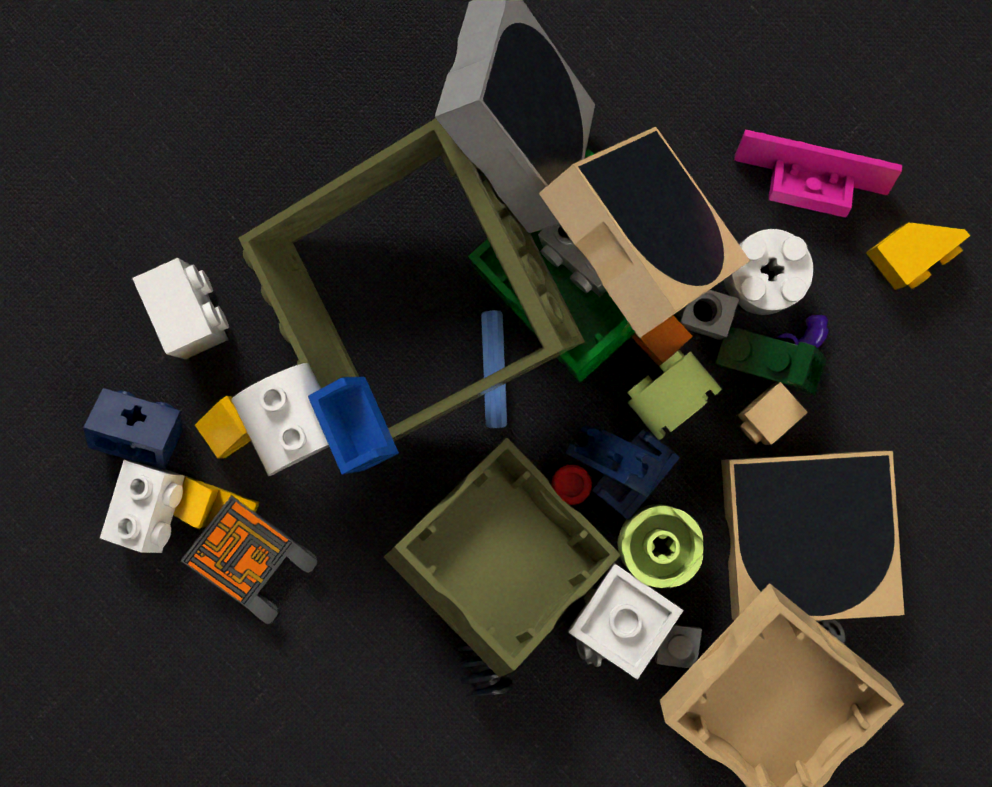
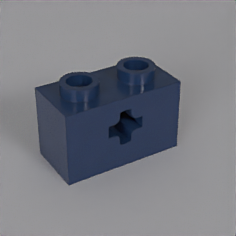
(133, 428)

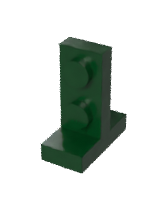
(773, 359)

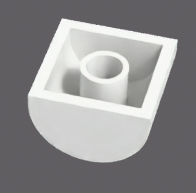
(282, 418)

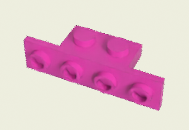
(813, 174)

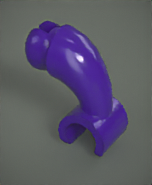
(814, 334)

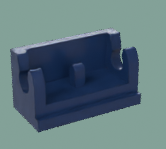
(618, 460)
(624, 499)

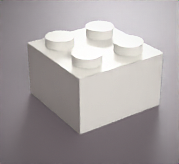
(181, 308)

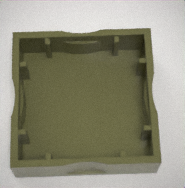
(502, 558)

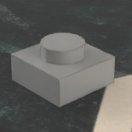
(680, 647)

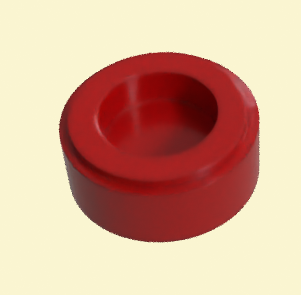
(572, 484)

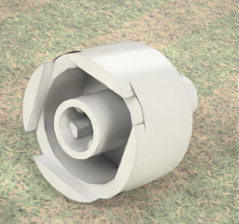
(792, 270)

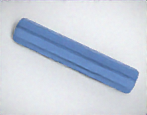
(492, 362)

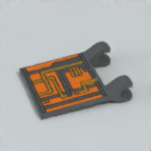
(242, 553)

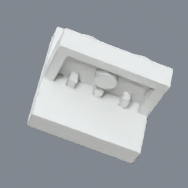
(625, 620)

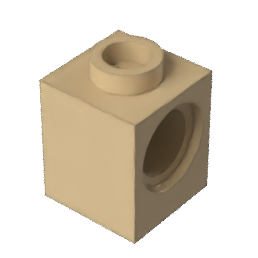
(771, 414)

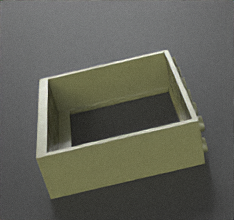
(303, 315)

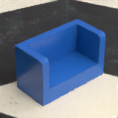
(353, 424)

